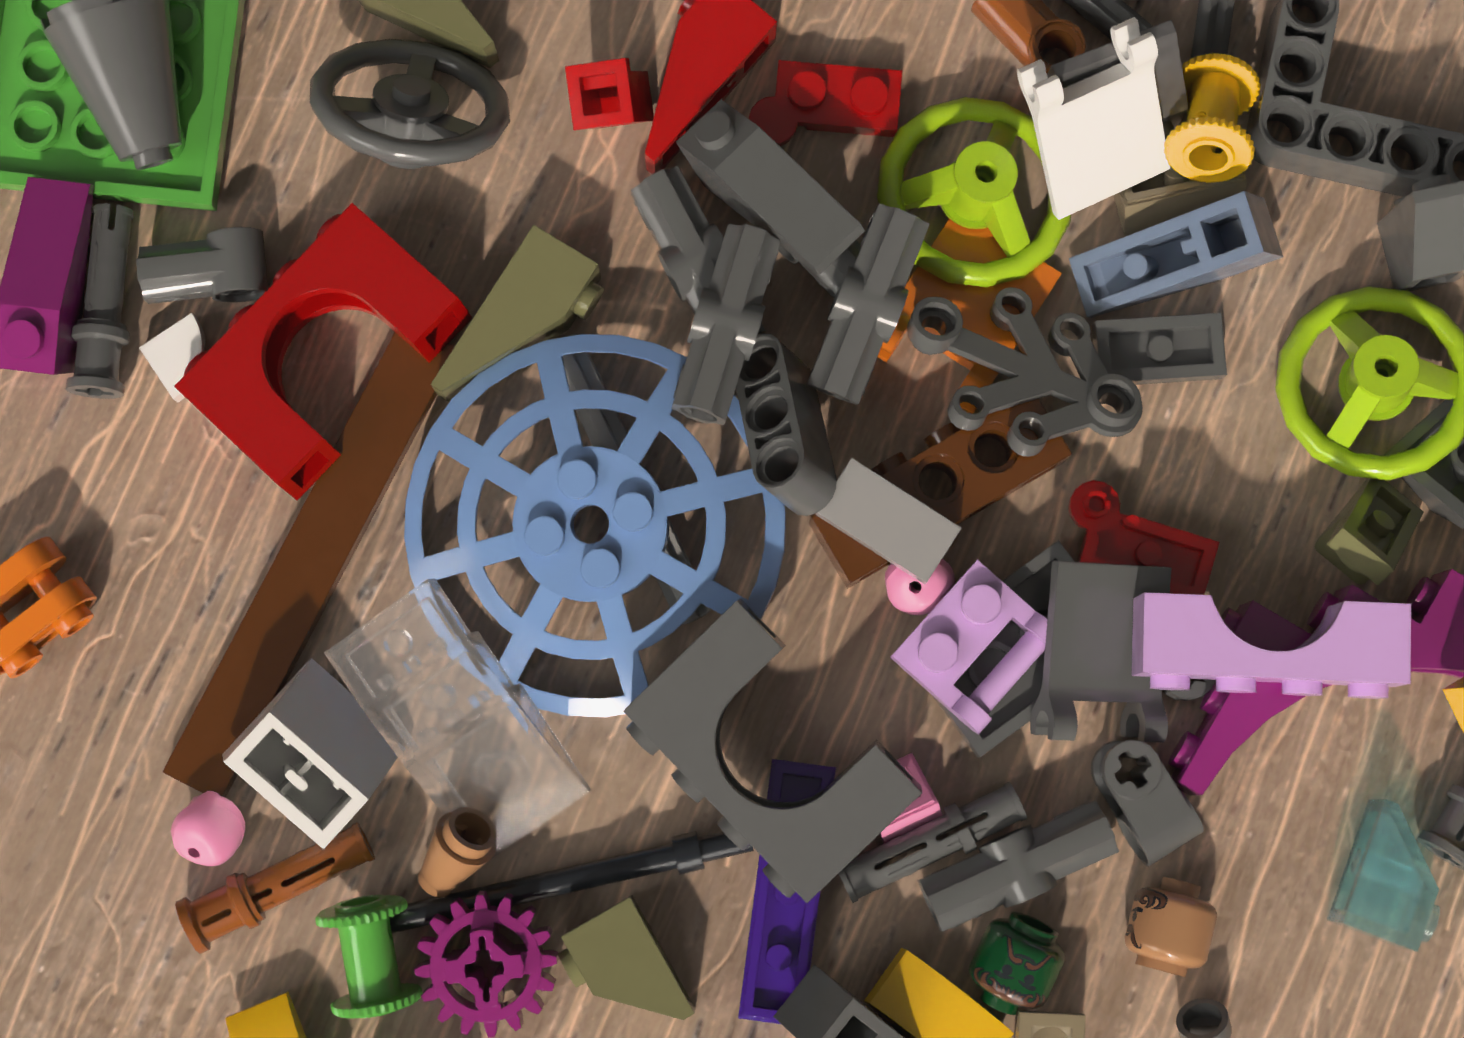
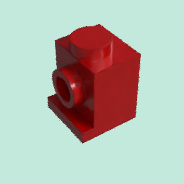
(608, 94)

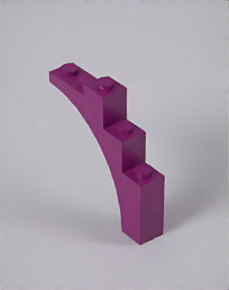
(1234, 717)

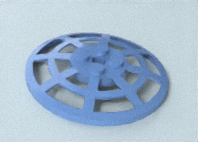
(583, 478)

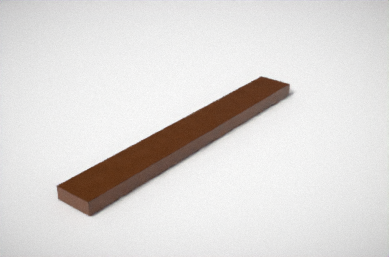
(308, 564)

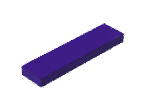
(780, 926)

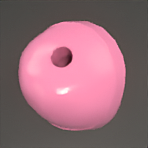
(922, 601)
(208, 830)

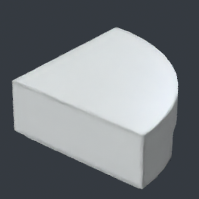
(173, 351)

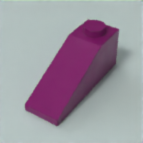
(45, 277)

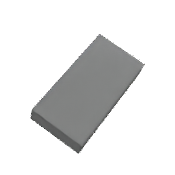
(889, 521)

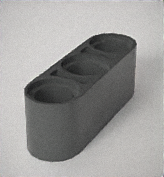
(785, 428)

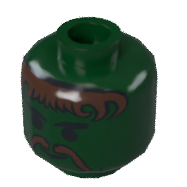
(1017, 963)

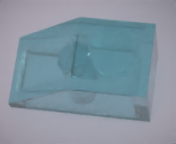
(1387, 882)

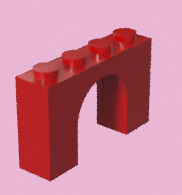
(344, 269)

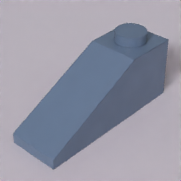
(1177, 254)

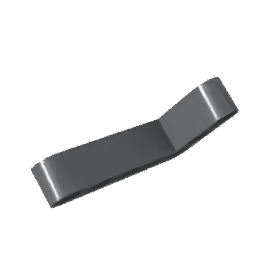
(1313, 121)

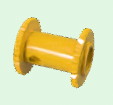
(1216, 93)

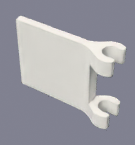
(1101, 129)

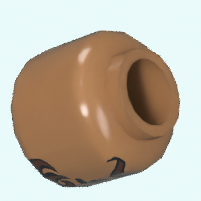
(1170, 927)

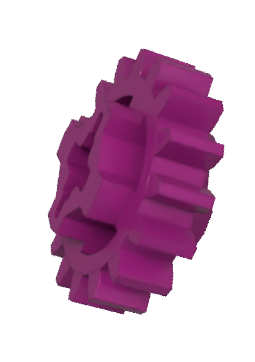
(458, 968)

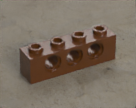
(972, 482)

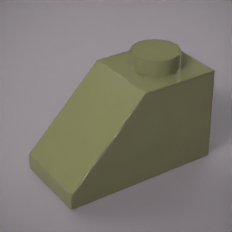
(624, 962)

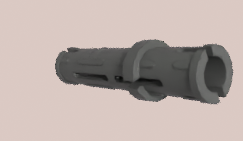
(1001, 808)

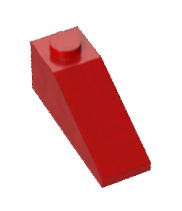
(708, 59)

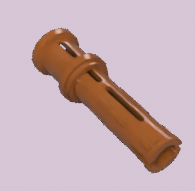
(238, 900)

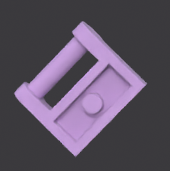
(959, 632)

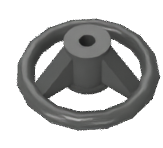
(407, 111)

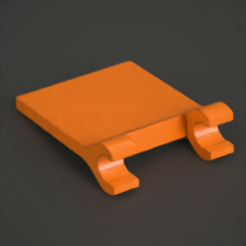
(972, 301)

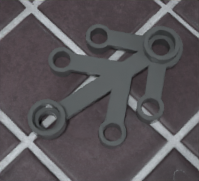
(1032, 372)

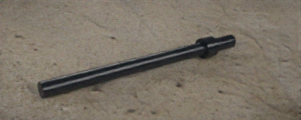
(684, 853)

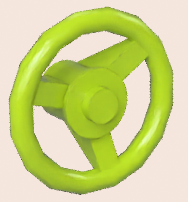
(972, 190)
(1374, 381)

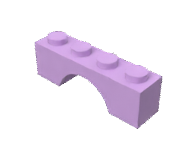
(1353, 646)

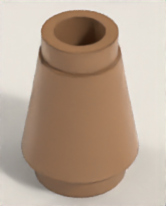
(458, 848)

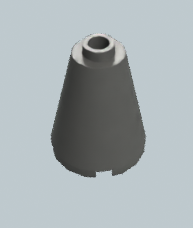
(124, 72)

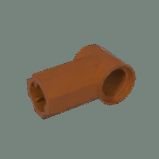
(1029, 28)

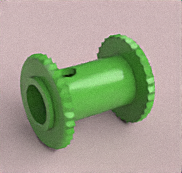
(369, 956)

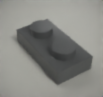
(1162, 348)

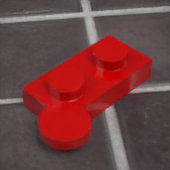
(830, 101)
(1139, 541)

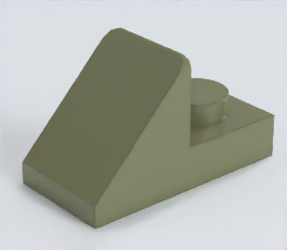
(1370, 532)

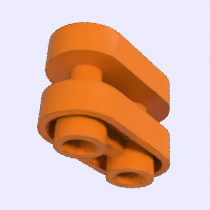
(59, 611)

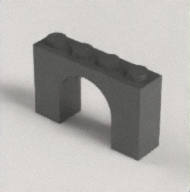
(799, 839)

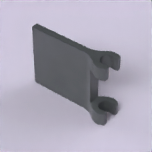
(1092, 649)

